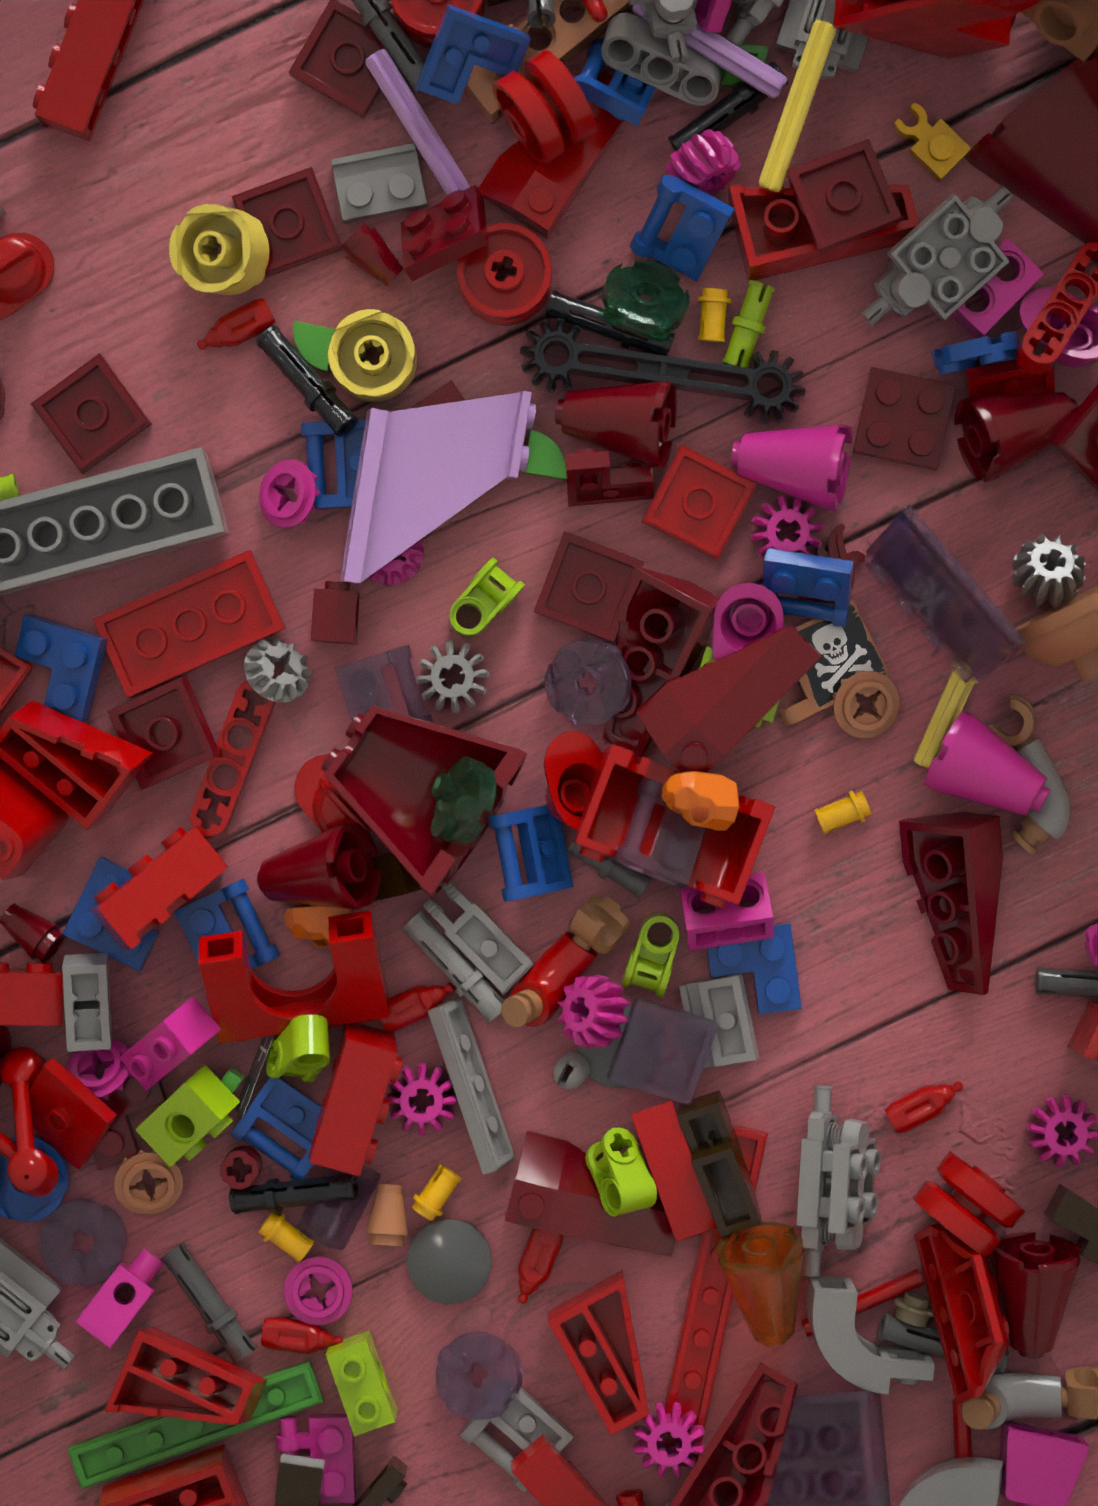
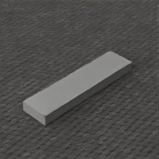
(471, 1085)

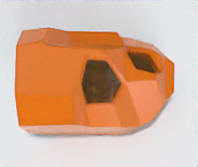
(702, 799)
(312, 922)

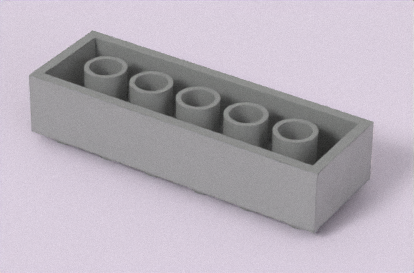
(109, 520)

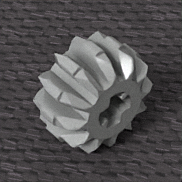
(1048, 571)
(457, 690)

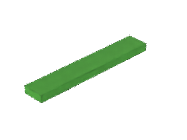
(165, 1437)

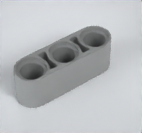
(640, 61)

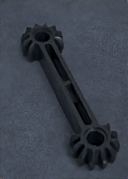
(663, 368)

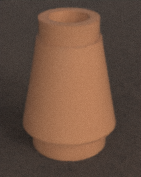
(387, 1217)

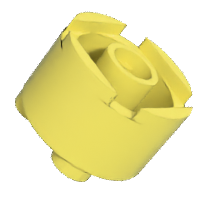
(243, 252)
(349, 346)

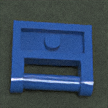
(623, 97)
(694, 234)
(347, 461)
(812, 578)
(541, 848)
(207, 918)
(290, 1113)

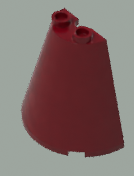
(1050, 150)
(389, 783)

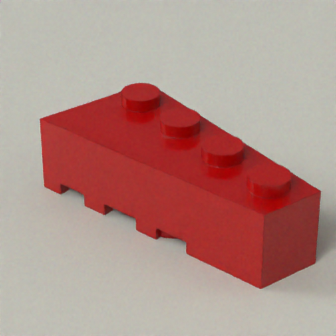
(777, 238)

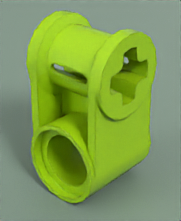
(485, 597)
(652, 957)
(300, 1049)
(619, 1177)

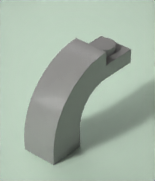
(870, 1366)
(957, 1483)

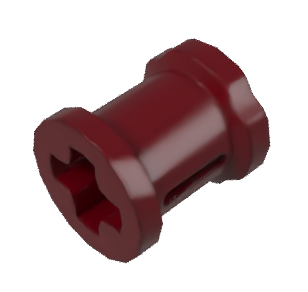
(249, 1157)

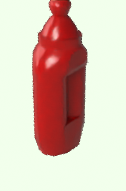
(239, 325)
(413, 1005)
(920, 1106)
(537, 1261)
(295, 1336)

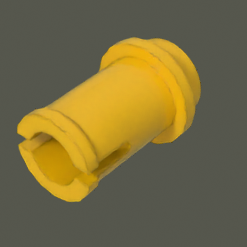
(713, 314)
(843, 812)
(436, 1192)
(285, 1236)

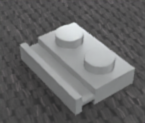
(379, 183)
(726, 1003)

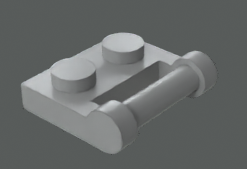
(523, 1424)

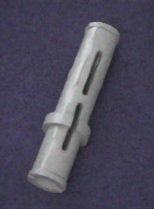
(451, 962)

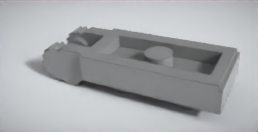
(481, 940)

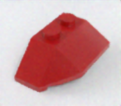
(964, 1310)

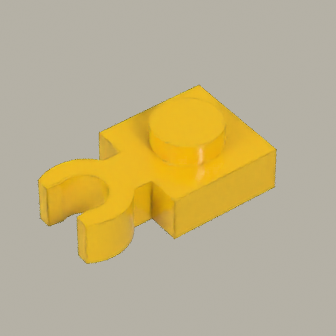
(936, 147)

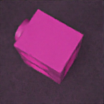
(999, 294)
(730, 924)
(170, 1043)

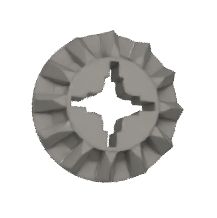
(260, 665)

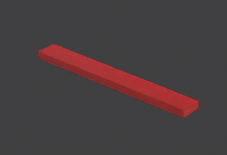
(707, 1311)

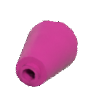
(798, 462)
(985, 769)

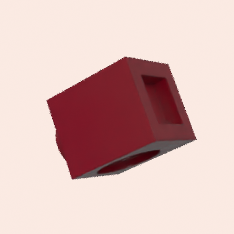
(335, 614)

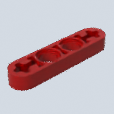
(1064, 306)
(239, 759)

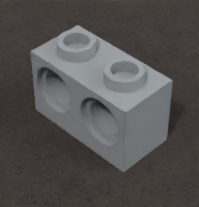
(87, 1002)

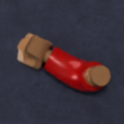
(596, 929)

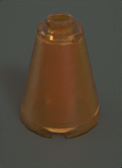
(765, 1278)

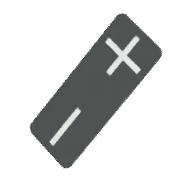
(253, 1074)

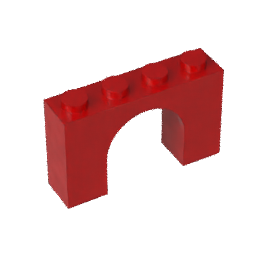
(251, 1009)

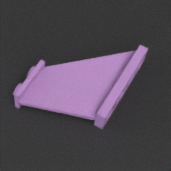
(426, 468)

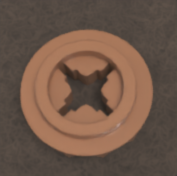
(884, 703)
(136, 1196)

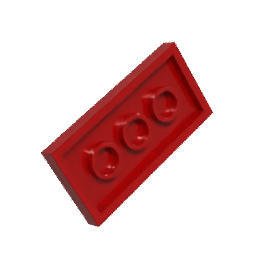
(189, 624)

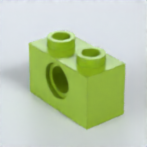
(187, 1116)
(362, 1383)

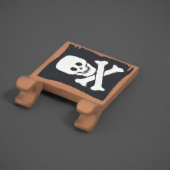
(841, 655)

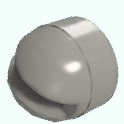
(579, 1074)

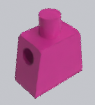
(109, 1314)
(1039, 1464)

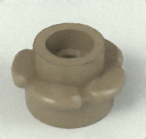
(913, 1309)

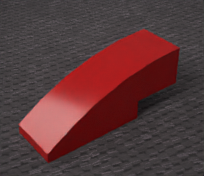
(673, 1171)
(553, 1478)

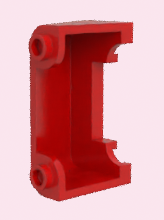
(26, 822)
(724, 855)

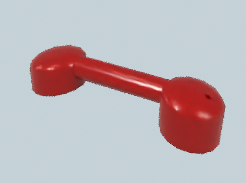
(19, 1071)

